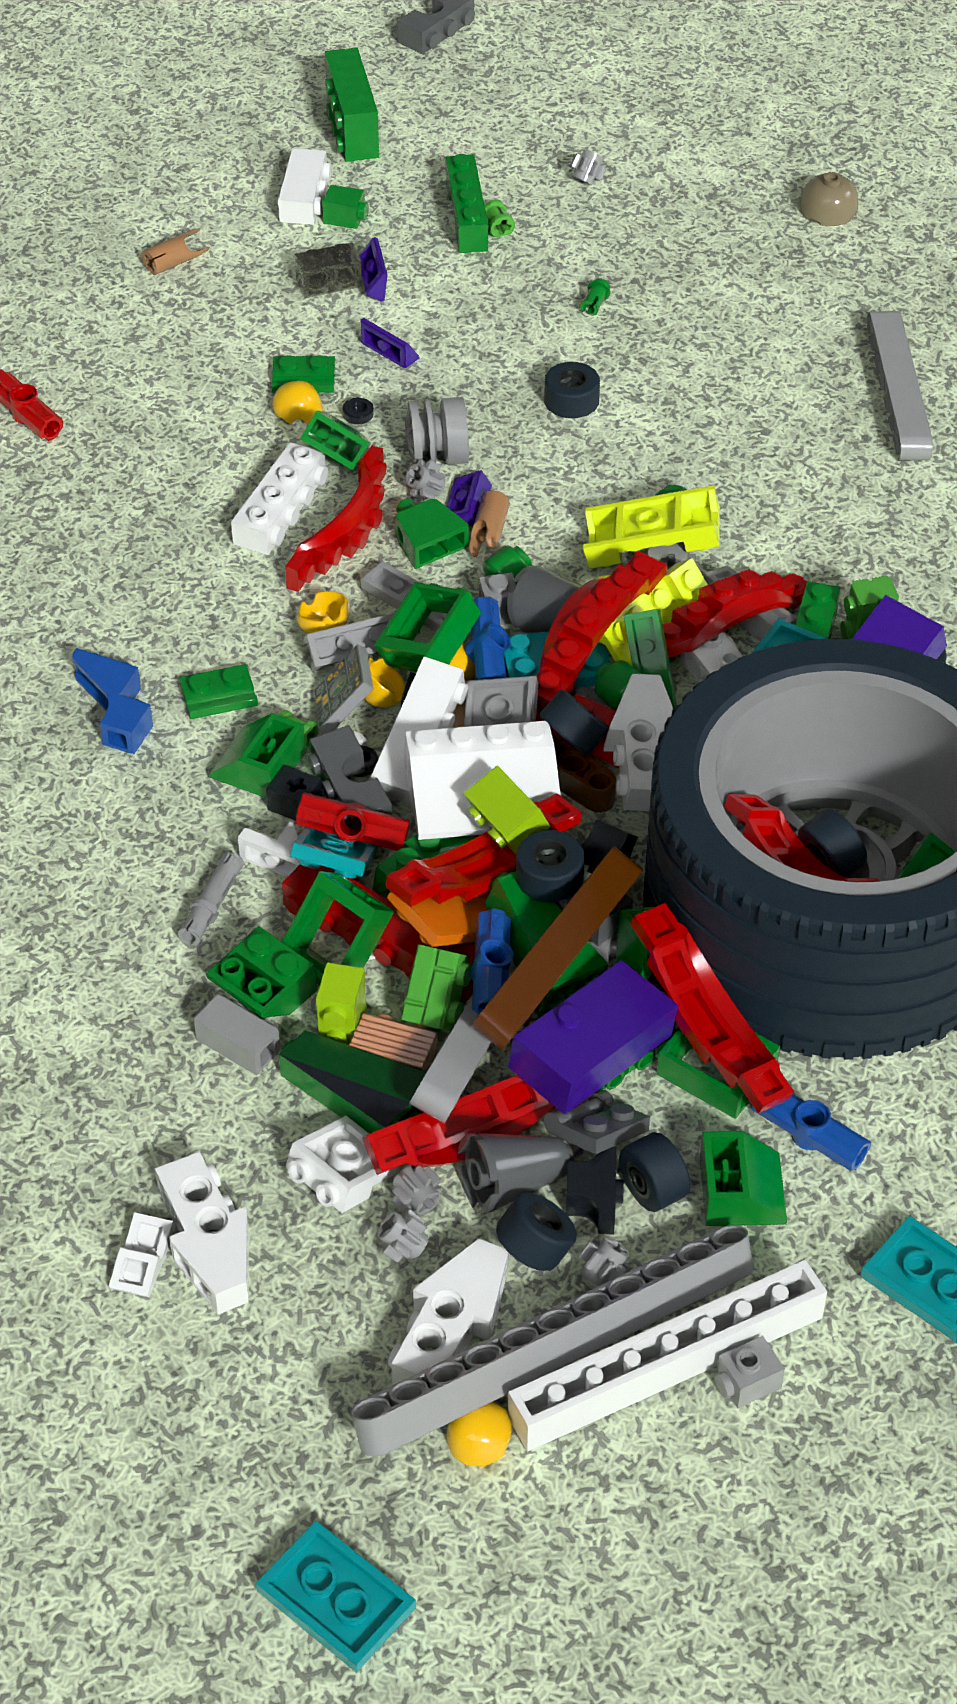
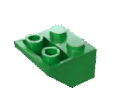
(260, 753)
(265, 975)
(740, 1180)

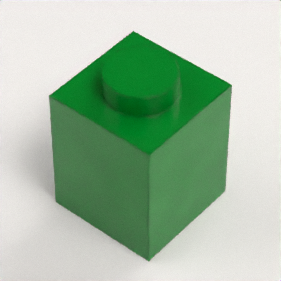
(344, 207)

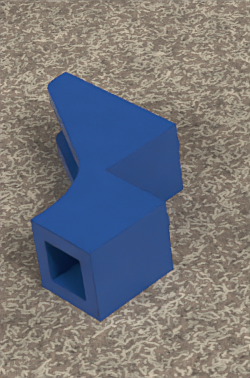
(115, 688)

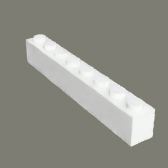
(664, 1355)

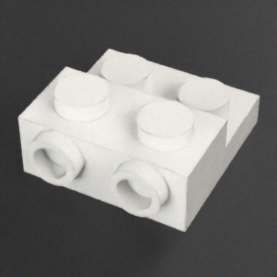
(336, 1165)

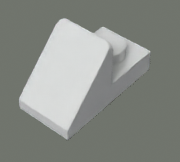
(269, 852)

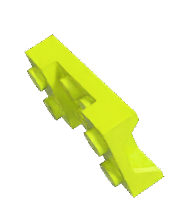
(651, 522)
(674, 590)

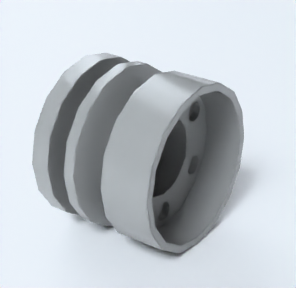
(438, 431)

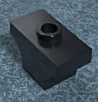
(601, 841)
(595, 1190)

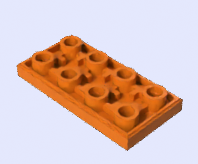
(445, 922)

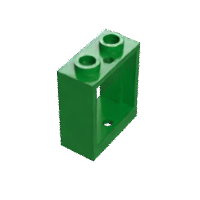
(397, 638)
(314, 909)
(697, 1082)

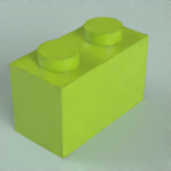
(505, 809)
(341, 1001)

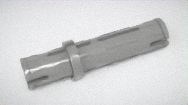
(205, 907)

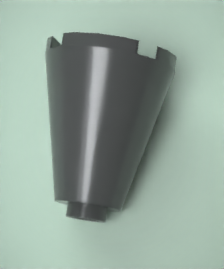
(538, 598)
(508, 1165)

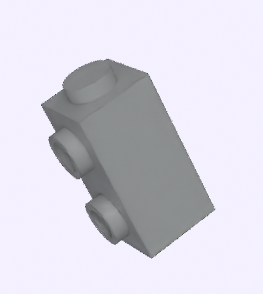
(237, 1033)

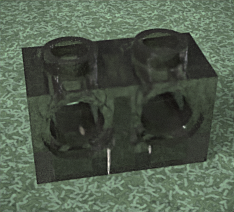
(328, 270)

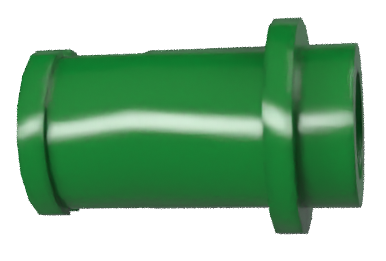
(597, 292)

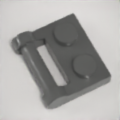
(598, 1132)

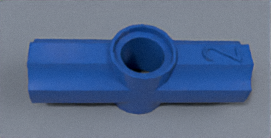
(488, 641)
(491, 956)
(824, 1135)

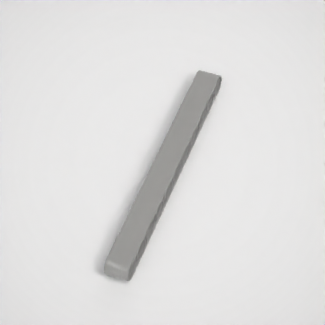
(551, 1340)

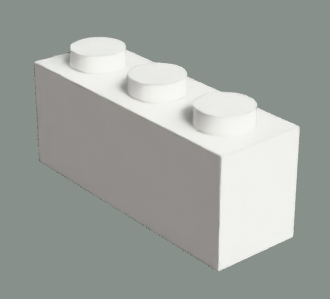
(304, 186)

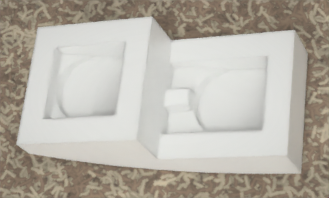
(142, 1255)

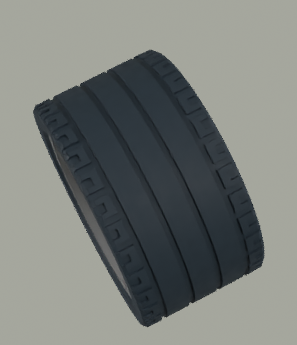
(798, 953)

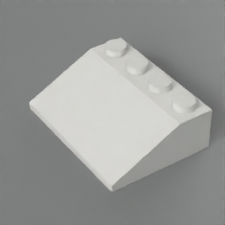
(451, 760)

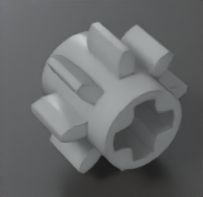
(587, 167)
(425, 479)
(416, 1189)
(402, 1236)
(604, 1260)

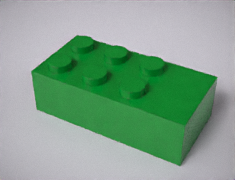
(351, 105)

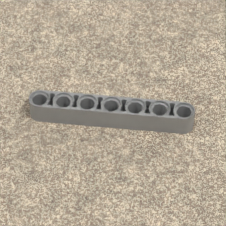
(900, 385)
(452, 1066)

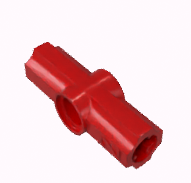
(28, 408)
(329, 815)

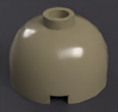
(829, 199)

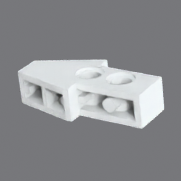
(635, 736)
(214, 1260)
(465, 1287)

